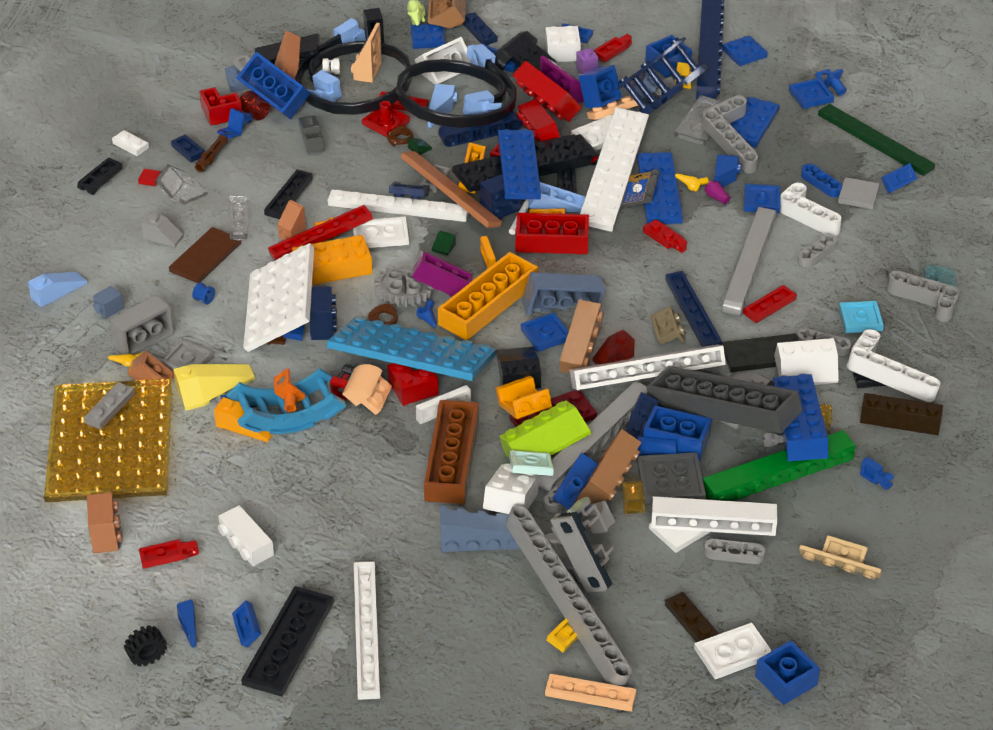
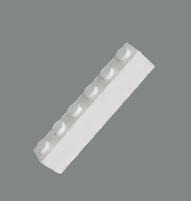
(714, 516)

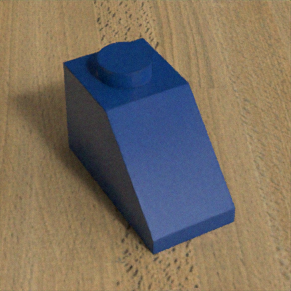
(726, 169)

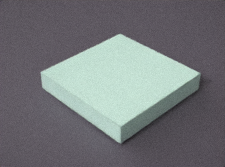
(531, 463)

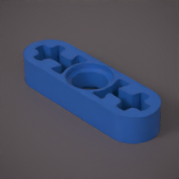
(812, 174)

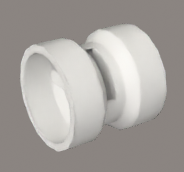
(335, 66)

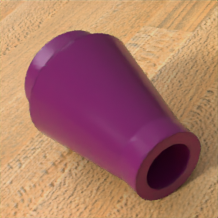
(716, 191)

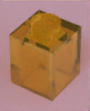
(633, 497)

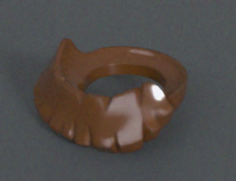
(400, 130)
(383, 308)

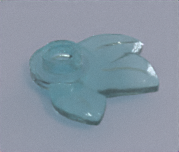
(940, 274)

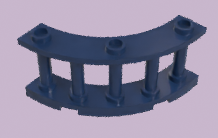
(667, 93)

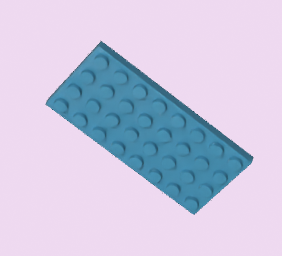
(412, 348)

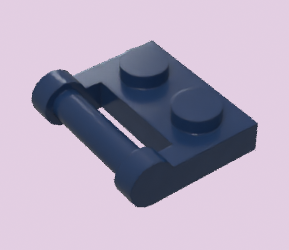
(415, 191)

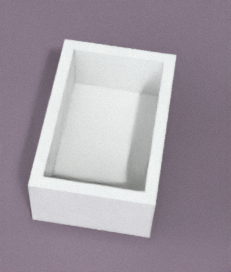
(510, 489)

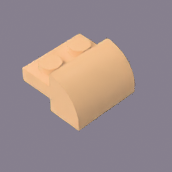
(367, 387)

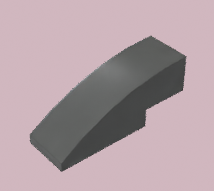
(311, 134)

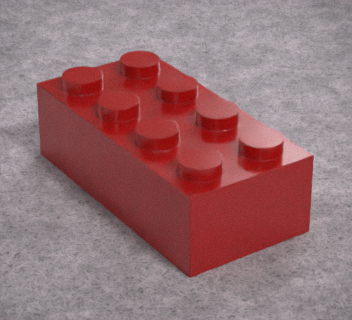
(546, 92)
(552, 233)

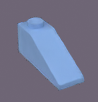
(443, 99)
(557, 199)
(52, 286)

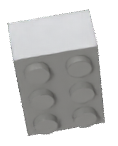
(142, 326)

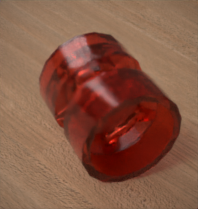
(254, 105)

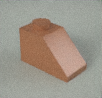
(292, 221)
(149, 368)

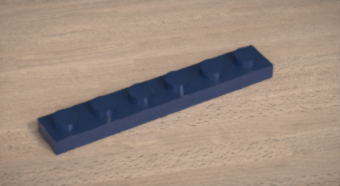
(693, 309)

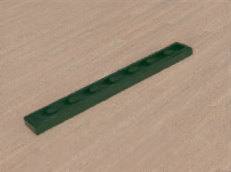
(876, 139)

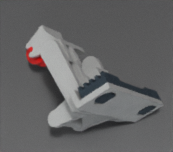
(584, 559)

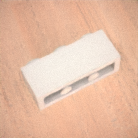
(245, 536)

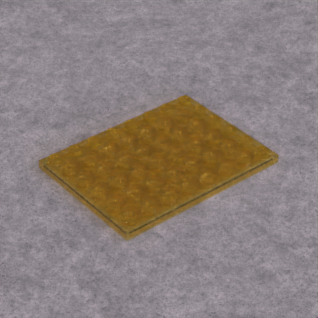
(123, 456)

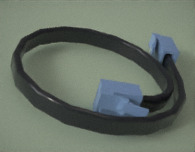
(347, 40)
(477, 105)

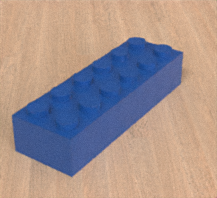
(807, 434)

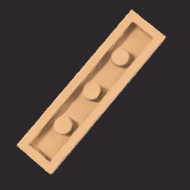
(590, 692)

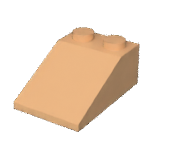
(369, 59)

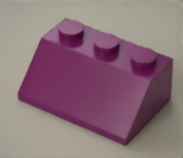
(561, 78)

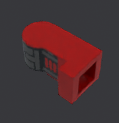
(341, 380)

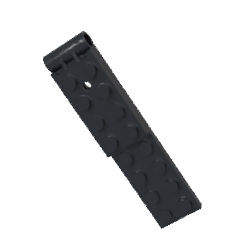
(550, 154)

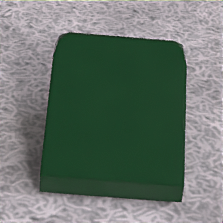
(418, 145)
(444, 243)

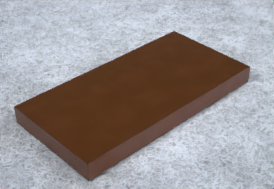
(204, 255)

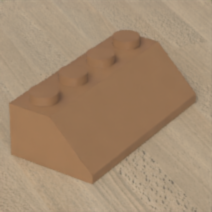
(446, 12)
(610, 468)

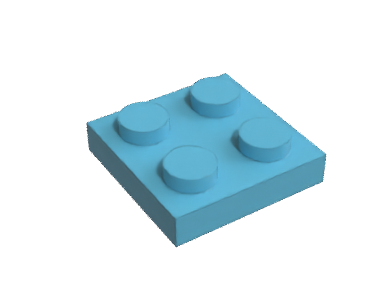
(860, 316)

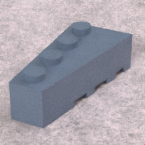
(560, 291)
(474, 531)

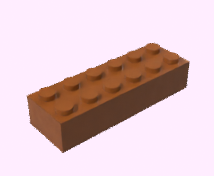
(451, 452)

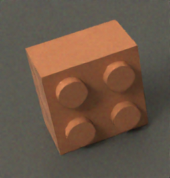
(103, 522)

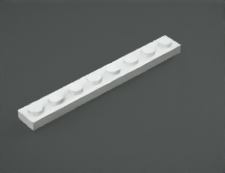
(398, 205)
(366, 631)

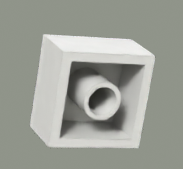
(562, 42)

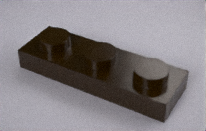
(690, 617)

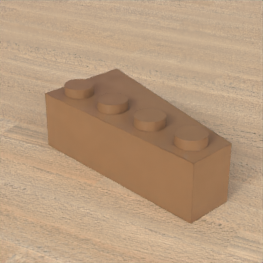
(581, 336)

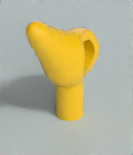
(692, 182)
(124, 359)

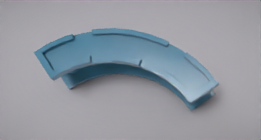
(286, 422)

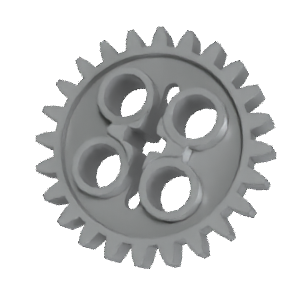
(390, 287)

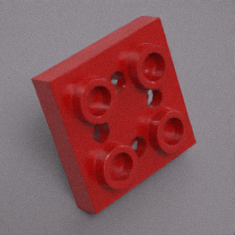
(385, 119)

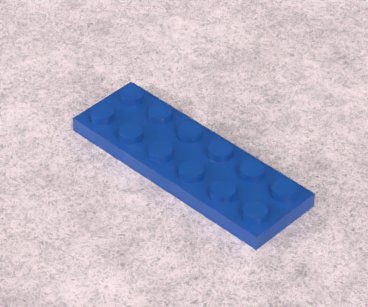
(519, 164)
(665, 201)

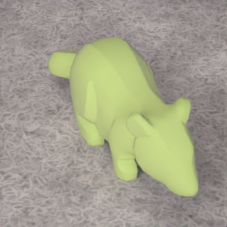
(416, 12)

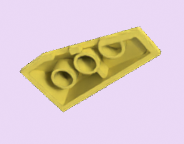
(203, 382)

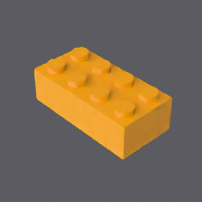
(340, 259)

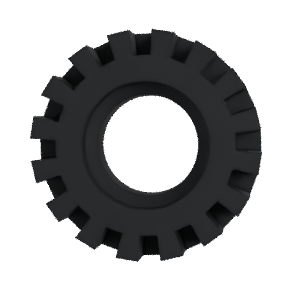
(137, 648)

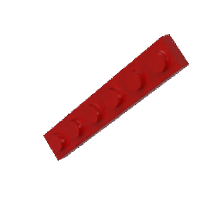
(322, 231)

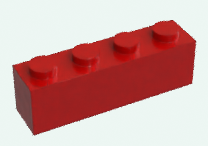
(537, 119)

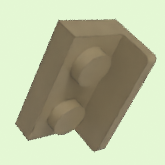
(668, 326)

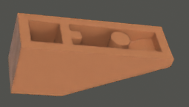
(288, 54)

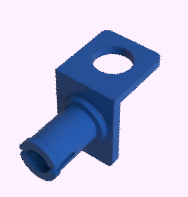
(833, 80)
(235, 124)

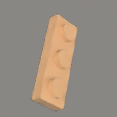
(600, 112)

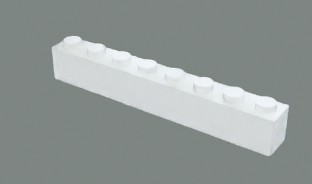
(646, 366)

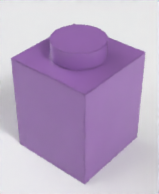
(586, 60)

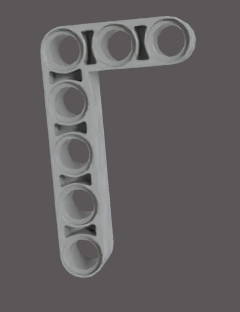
(717, 124)

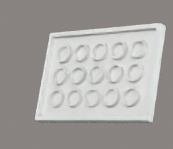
(279, 297)

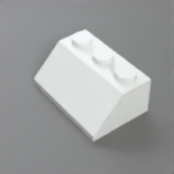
(453, 51)
(808, 357)

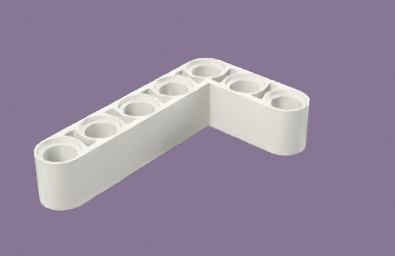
(889, 372)

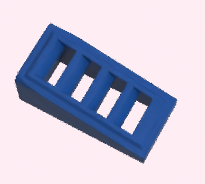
(186, 616)

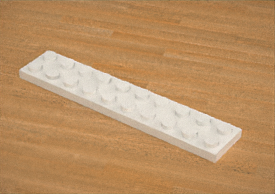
(614, 168)

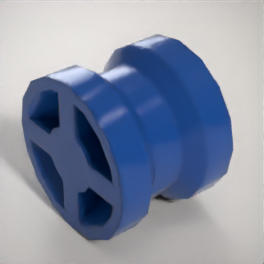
(203, 293)

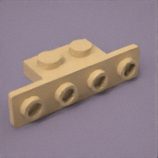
(842, 554)

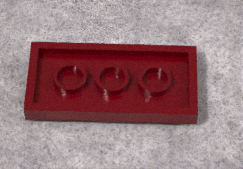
(575, 398)

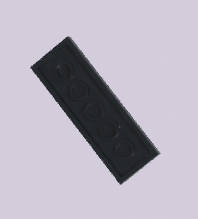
(287, 641)

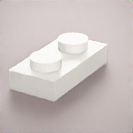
(130, 143)

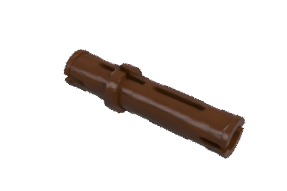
(207, 157)

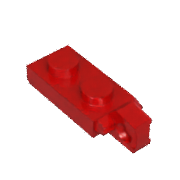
(613, 47)
(665, 236)
(167, 552)

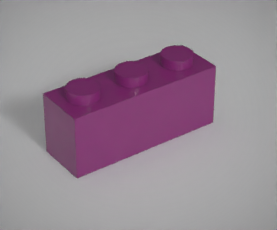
(440, 274)

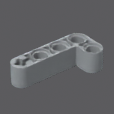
(925, 291)

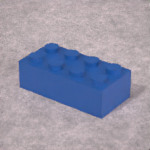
(273, 85)

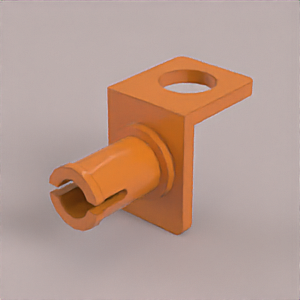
(287, 391)

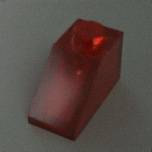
(615, 348)

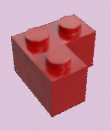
(218, 107)
(412, 385)

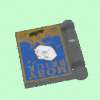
(640, 188)

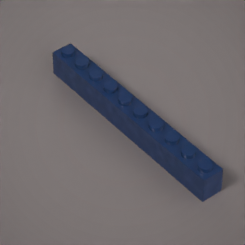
(710, 48)

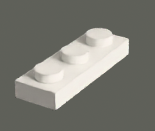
(428, 410)

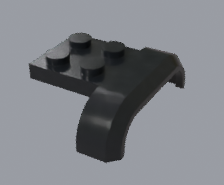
(519, 49)

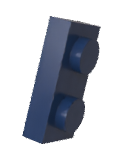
(187, 148)

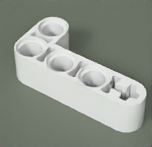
(796, 206)

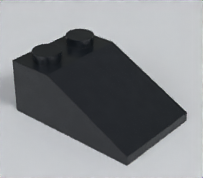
(518, 364)

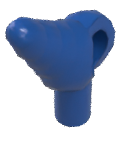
(426, 313)

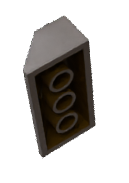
(901, 414)

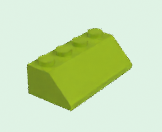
(547, 432)

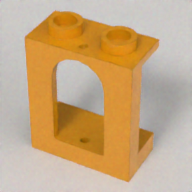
(521, 396)

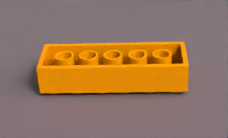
(486, 296)

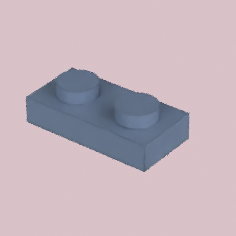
(234, 84)

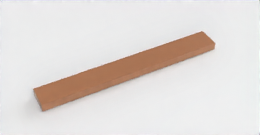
(451, 189)

